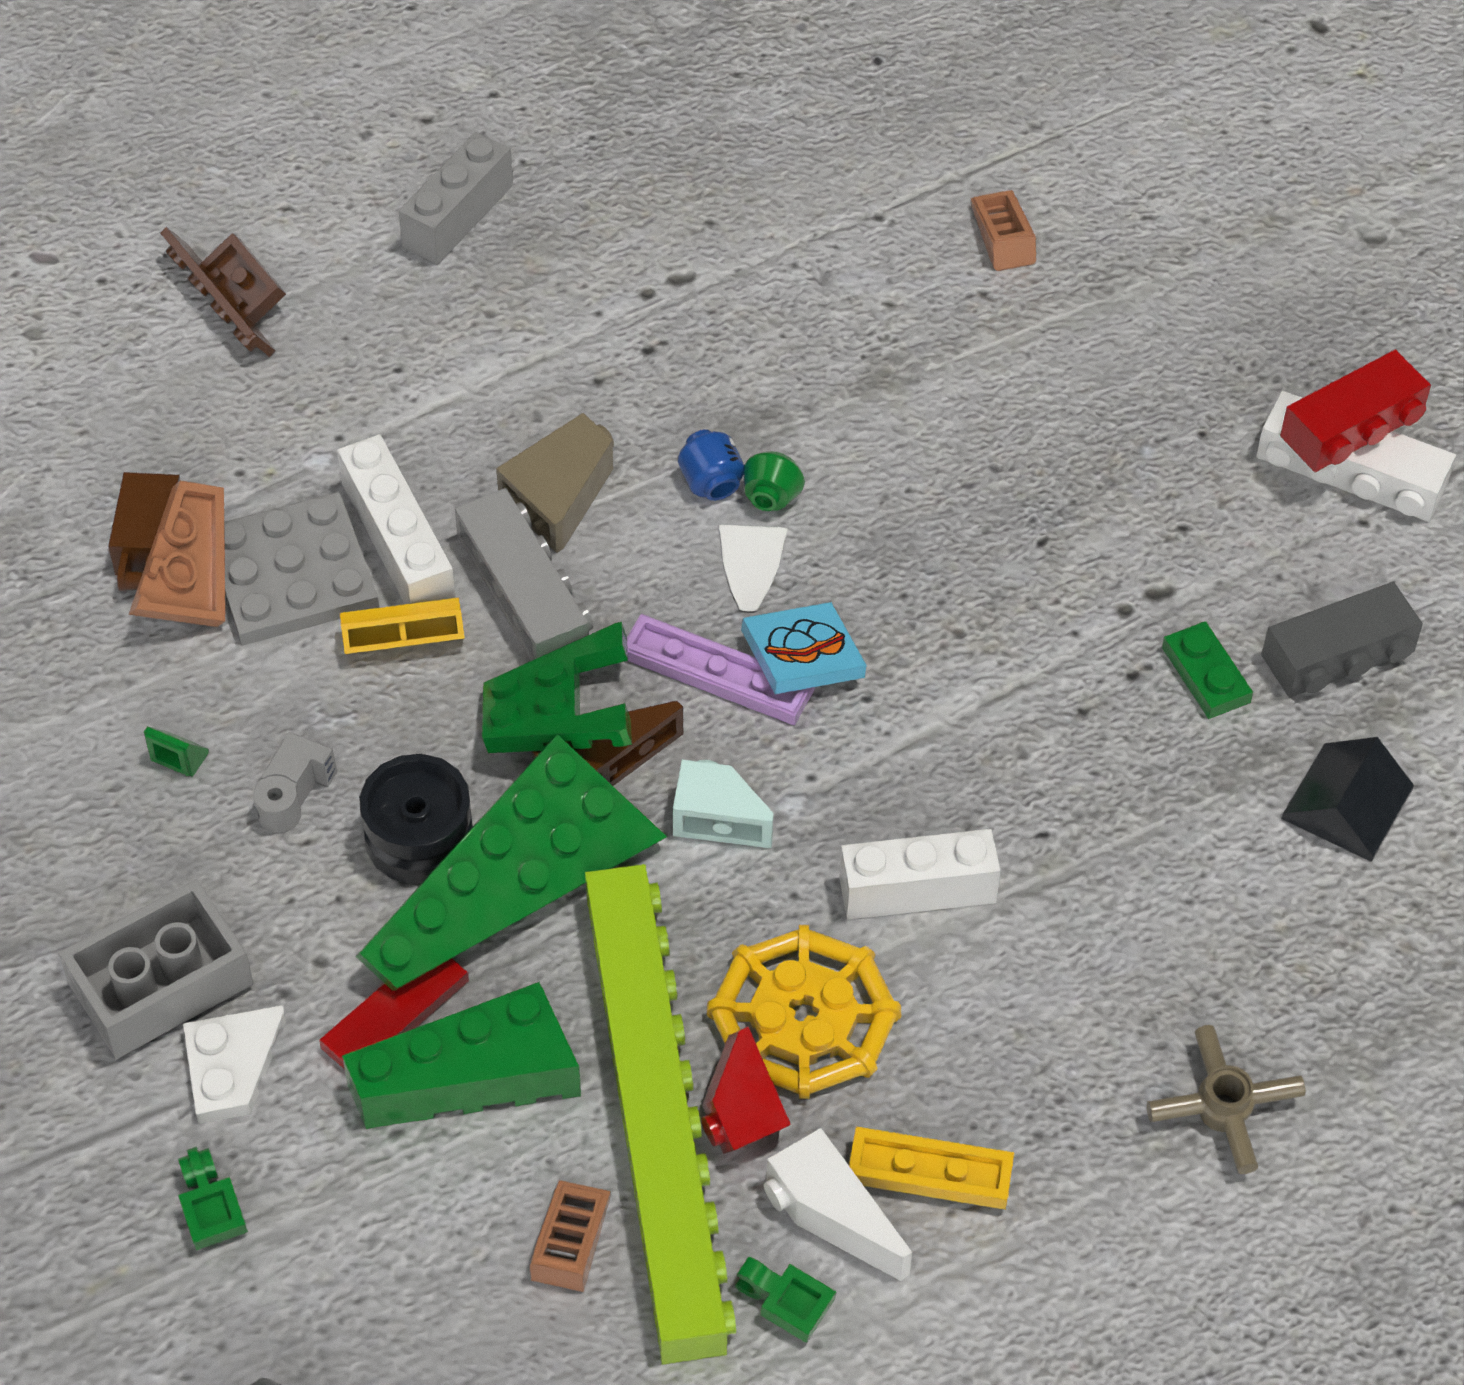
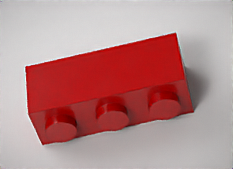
(1355, 411)

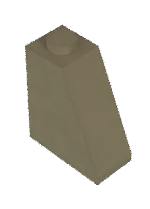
(560, 477)

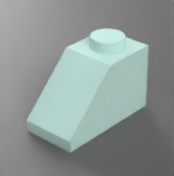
(719, 806)

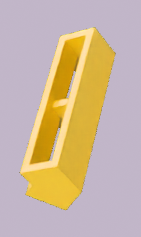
(401, 625)

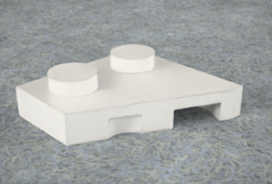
(229, 1060)

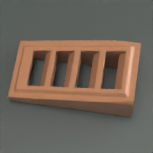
(1005, 234)
(562, 1271)

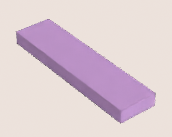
(711, 668)

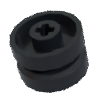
(413, 815)

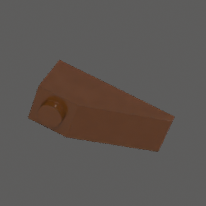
(651, 732)

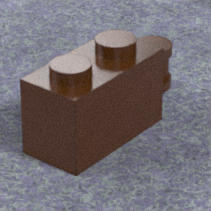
(136, 523)

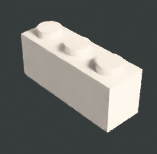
(919, 874)

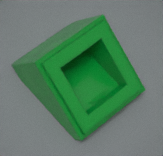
(174, 751)

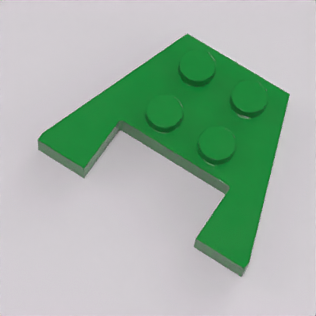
(543, 698)

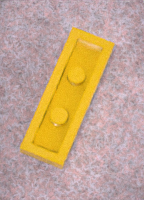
(931, 1167)

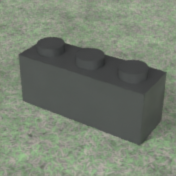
(1341, 640)

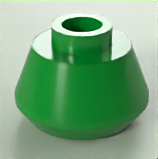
(772, 480)

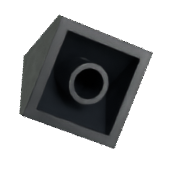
(1351, 795)

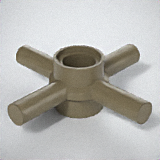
(1224, 1116)

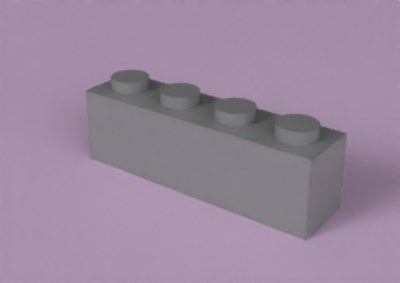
(521, 574)

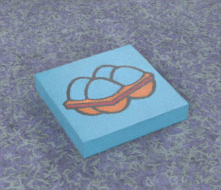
(803, 648)

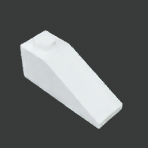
(833, 1204)

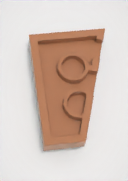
(186, 560)

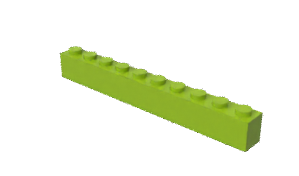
(656, 1117)

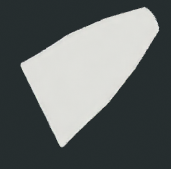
(751, 561)

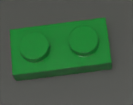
(1207, 670)

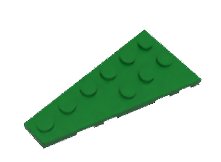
(512, 862)

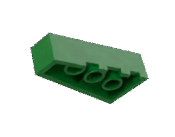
(466, 1061)

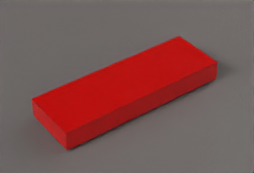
(393, 1012)

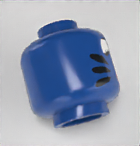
(711, 464)

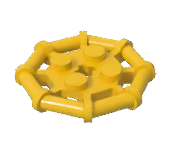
(812, 985)

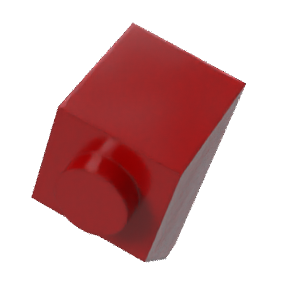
(741, 1097)

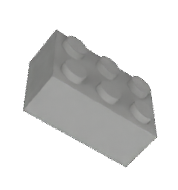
(156, 968)

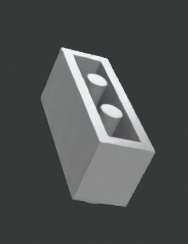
(456, 198)

